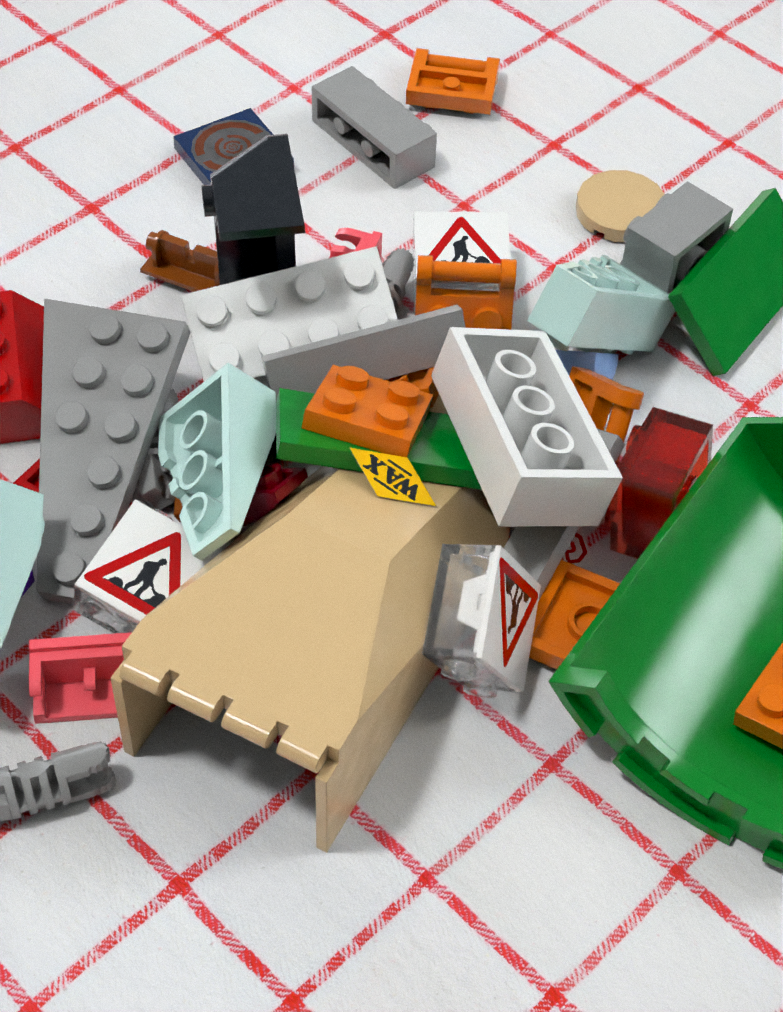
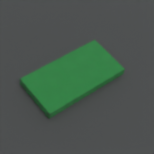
(735, 285)
(435, 454)

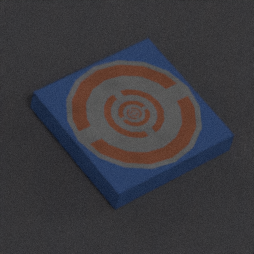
(219, 142)

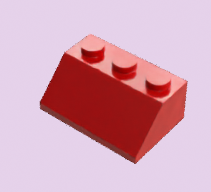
(20, 367)

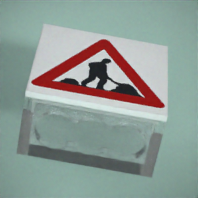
(460, 238)
(135, 569)
(481, 619)

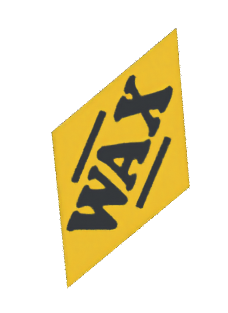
(392, 477)

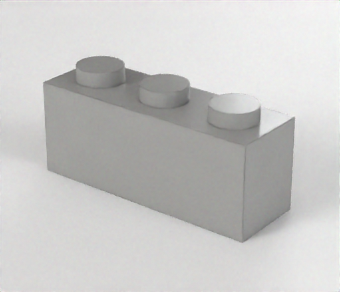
(374, 127)

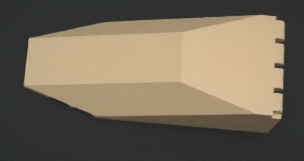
(307, 630)

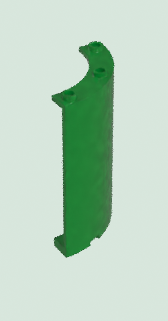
(689, 643)

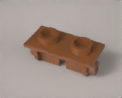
(178, 264)

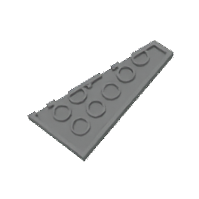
(99, 413)

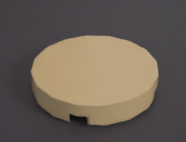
(613, 200)

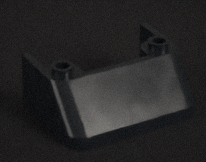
(255, 210)

